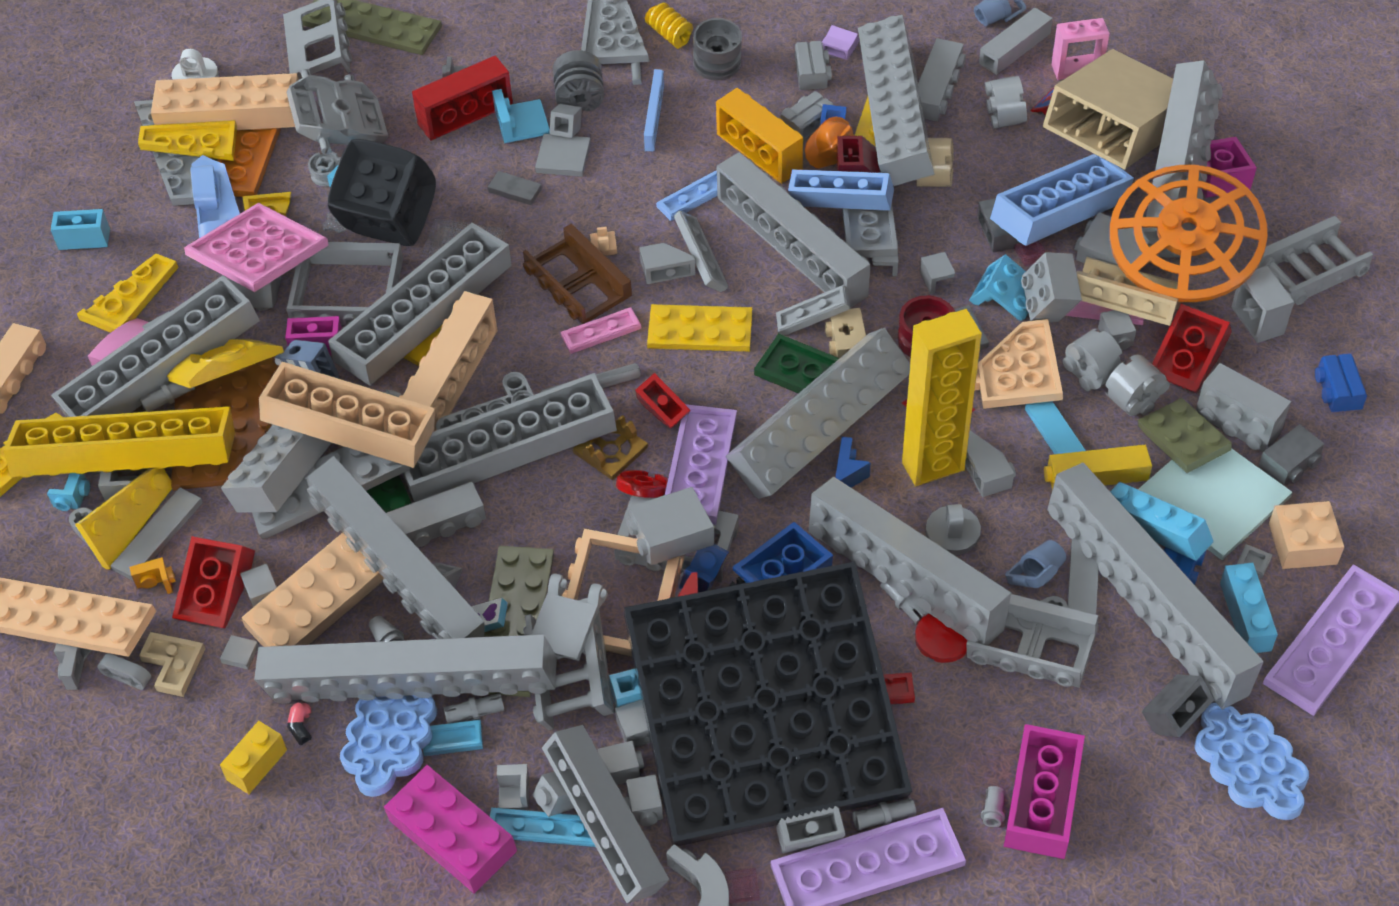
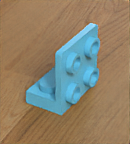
(521, 119)
(1003, 285)

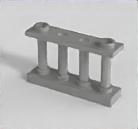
(1308, 242)
(594, 671)

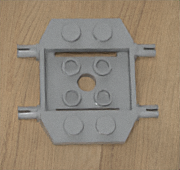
(357, 120)

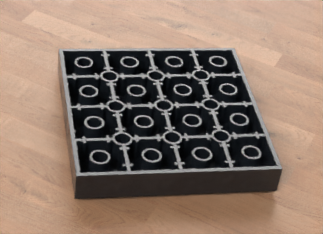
(765, 703)

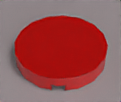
(641, 485)
(939, 641)

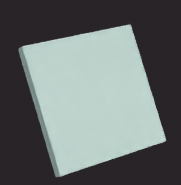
(1225, 492)

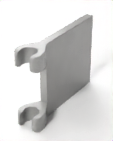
(567, 620)

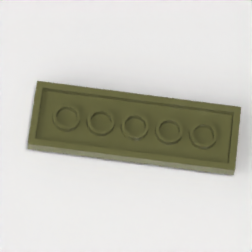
(381, 25)
(523, 582)

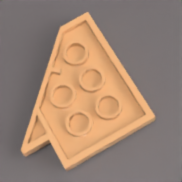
(1020, 368)

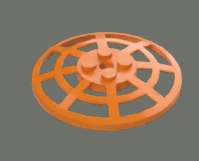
(1184, 242)

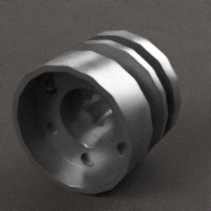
(717, 49)
(578, 80)

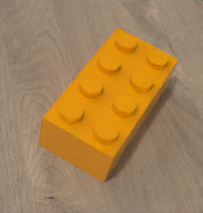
(759, 135)

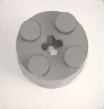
(1006, 102)
(1092, 358)
(1136, 386)

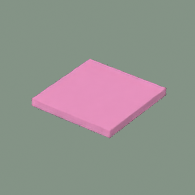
(256, 247)

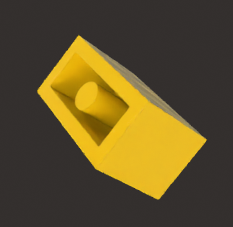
(253, 757)

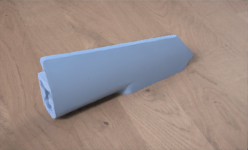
(212, 194)

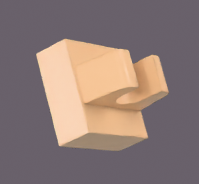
(604, 241)

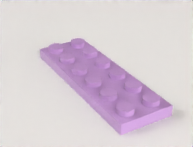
(701, 455)
(1332, 640)
(869, 862)

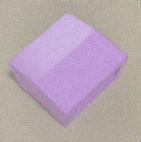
(840, 42)

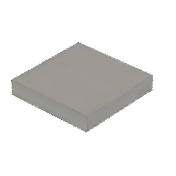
(563, 155)

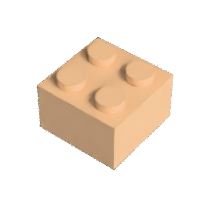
(1306, 535)

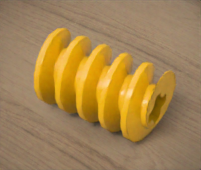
(669, 24)

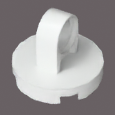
(194, 66)

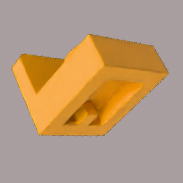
(151, 573)

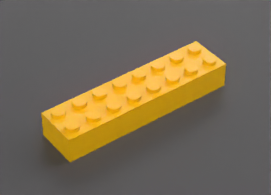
(940, 396)
(120, 442)

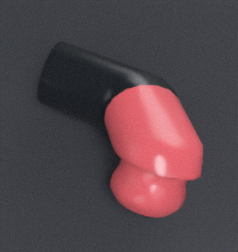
(295, 722)

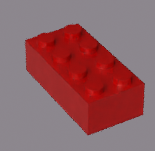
(460, 97)

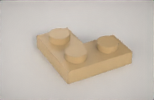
(178, 659)

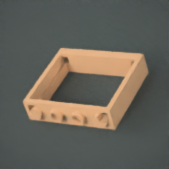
(577, 570)

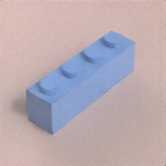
(842, 189)

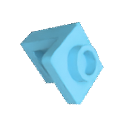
(73, 493)

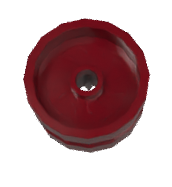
(916, 311)

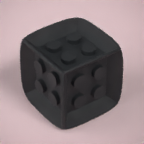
(382, 192)

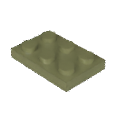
(1184, 435)

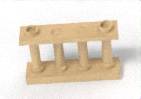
(1110, 288)

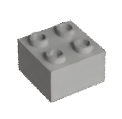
(1051, 287)
(1263, 305)

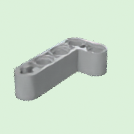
(515, 389)

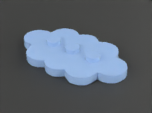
(387, 741)
(1252, 761)

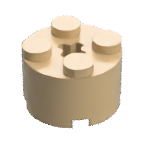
(942, 159)

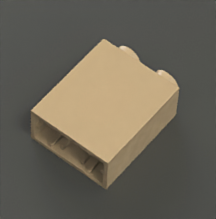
(1111, 108)

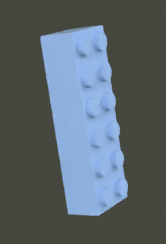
(1060, 198)

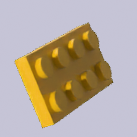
(700, 327)

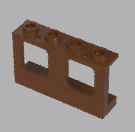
(592, 269)

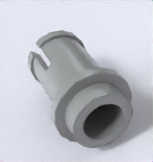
(993, 807)

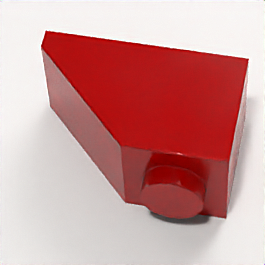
(661, 401)

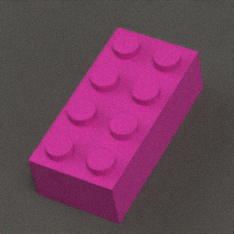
(1044, 791)
(450, 829)

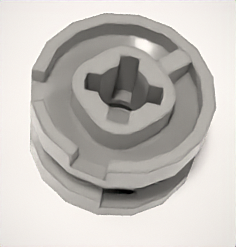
(321, 166)

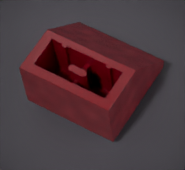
(856, 155)

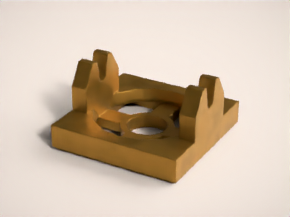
(597, 459)

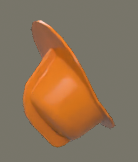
(822, 144)

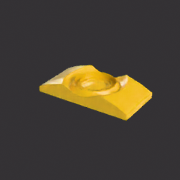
(221, 361)

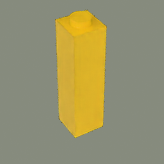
(1108, 465)

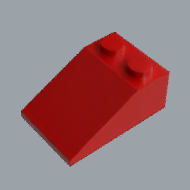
(1191, 347)
(211, 581)

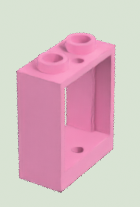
(1072, 32)

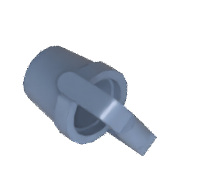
(994, 10)
(1038, 565)

